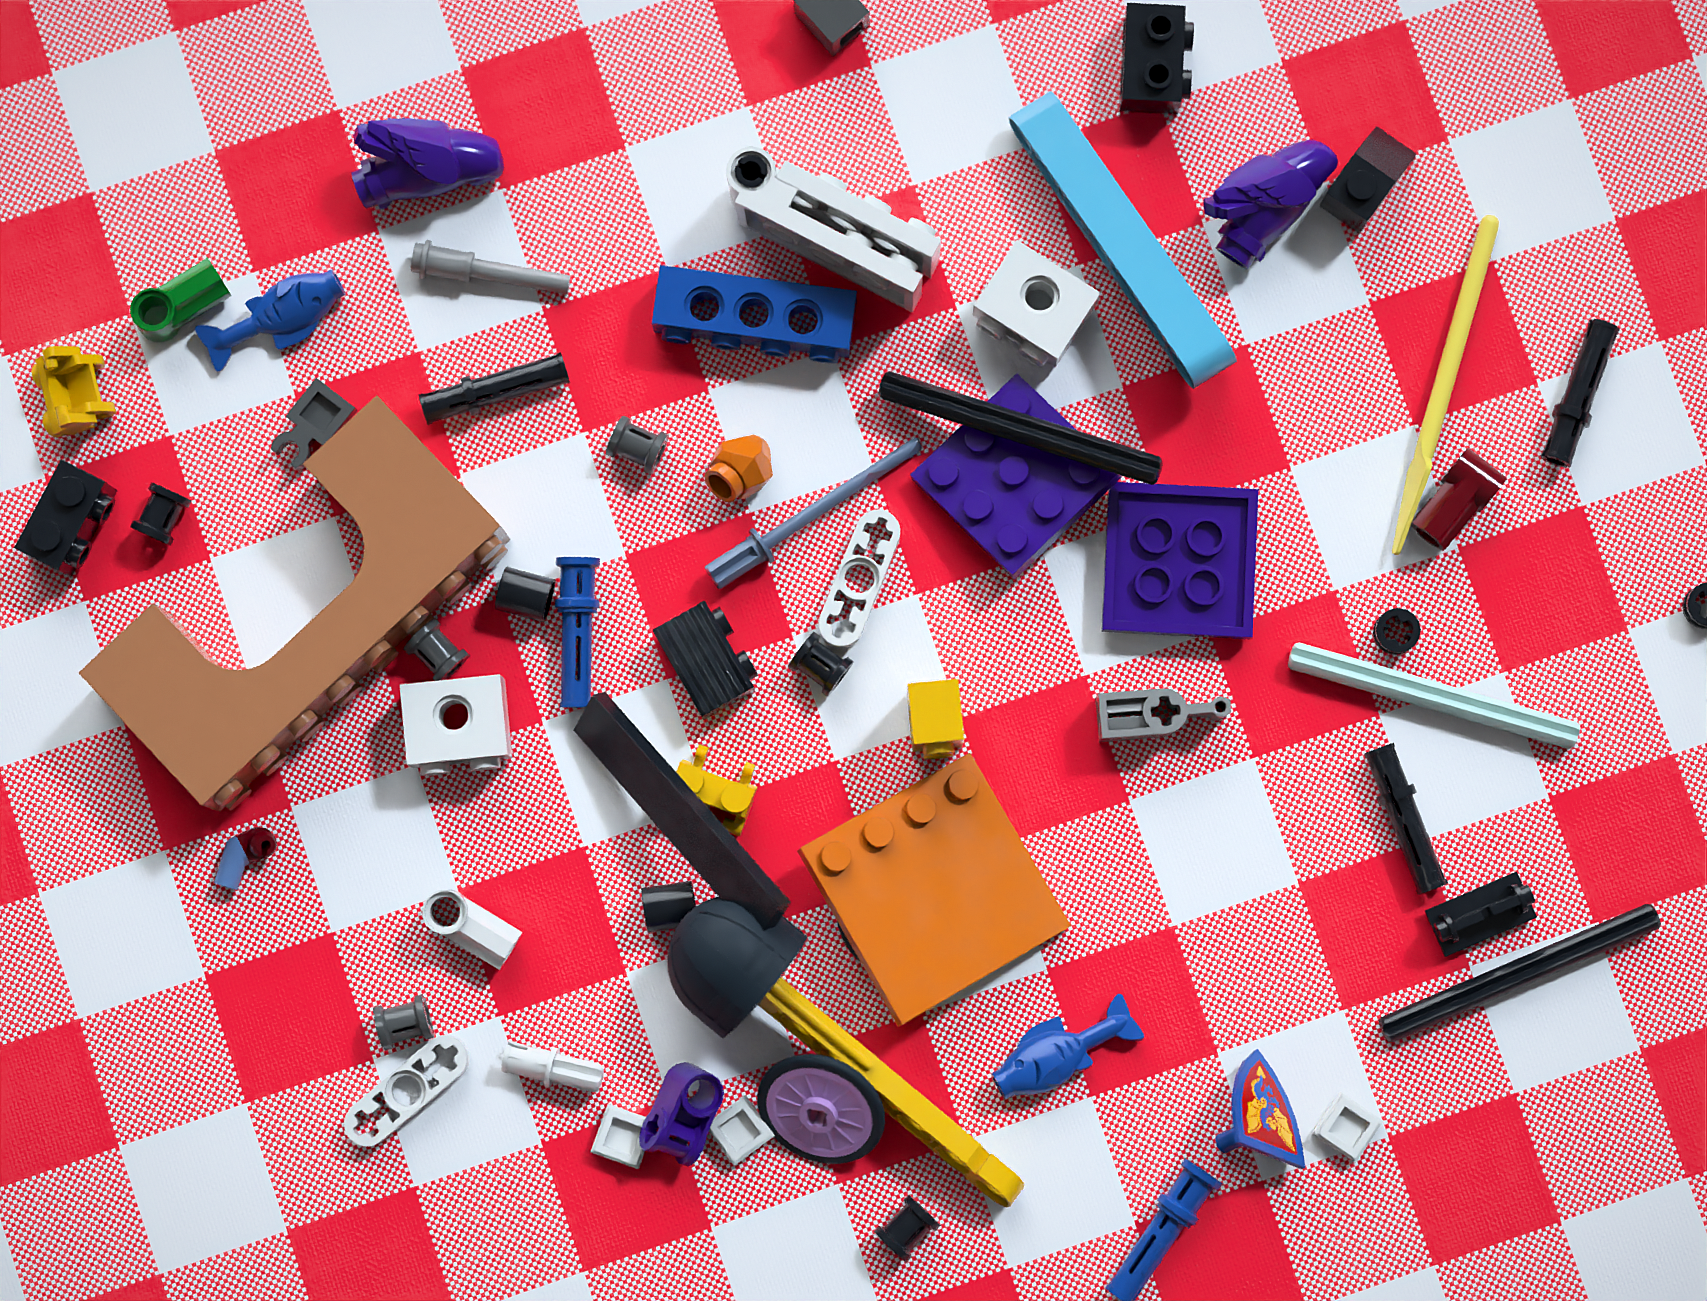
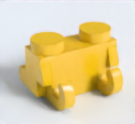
(70, 390)
(719, 791)

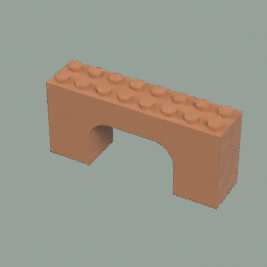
(230, 725)

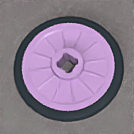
(821, 1109)

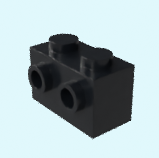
(1154, 58)
(67, 519)

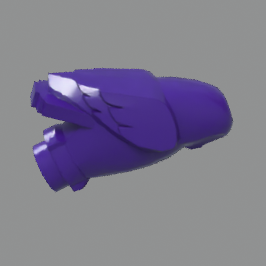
(421, 160)
(1267, 198)

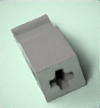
(1145, 725)

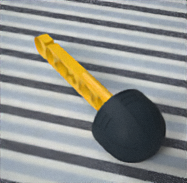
(729, 965)

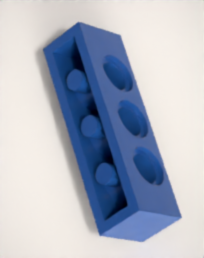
(683, 288)

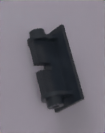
(1481, 913)

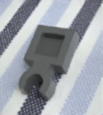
(317, 418)

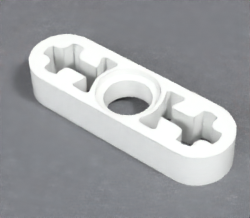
(884, 549)
(370, 1105)

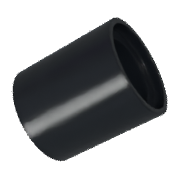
(525, 594)
(667, 905)

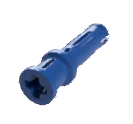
(576, 692)
(1175, 1212)

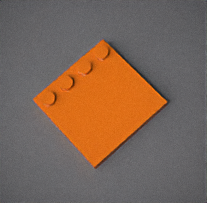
(933, 889)

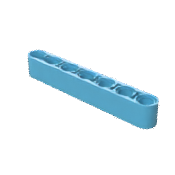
(1122, 240)

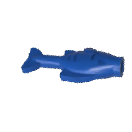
(286, 311)
(1051, 1056)

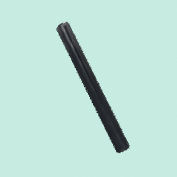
(1021, 428)
(1519, 973)

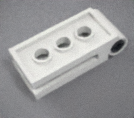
(771, 203)

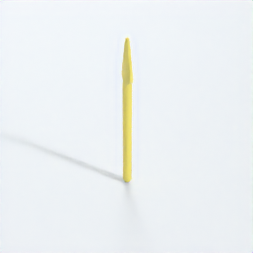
(1445, 378)

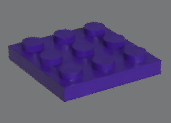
(1007, 492)
(1180, 560)

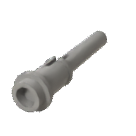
(463, 265)

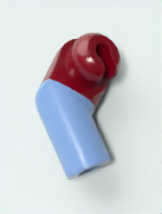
(241, 851)

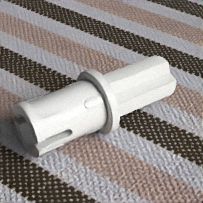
(551, 1067)

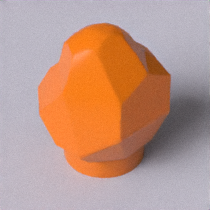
(739, 468)

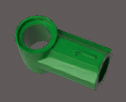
(184, 296)

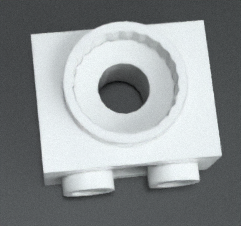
(1040, 333)
(480, 741)

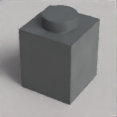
(833, 21)

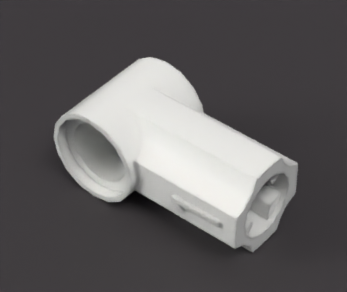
(475, 928)

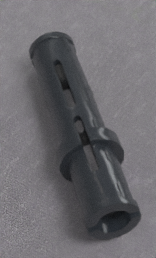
(493, 388)
(1574, 409)
(1405, 818)

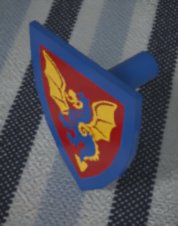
(1262, 1115)

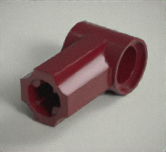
(1464, 491)

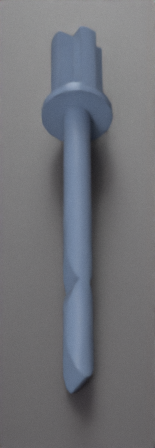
(757, 548)

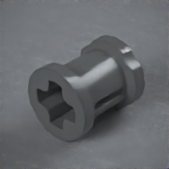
(637, 444)
(436, 651)
(403, 1022)

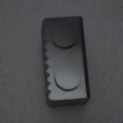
(705, 659)

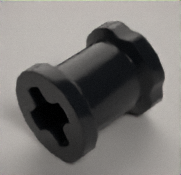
(160, 513)
(814, 649)
(907, 1228)

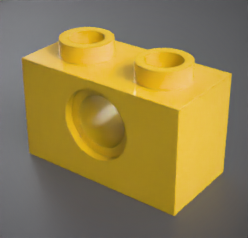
(935, 718)

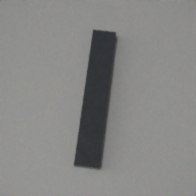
(679, 811)

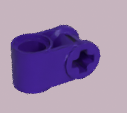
(681, 1116)

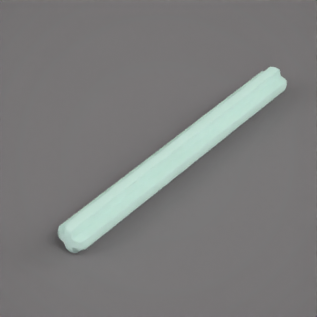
(1434, 695)

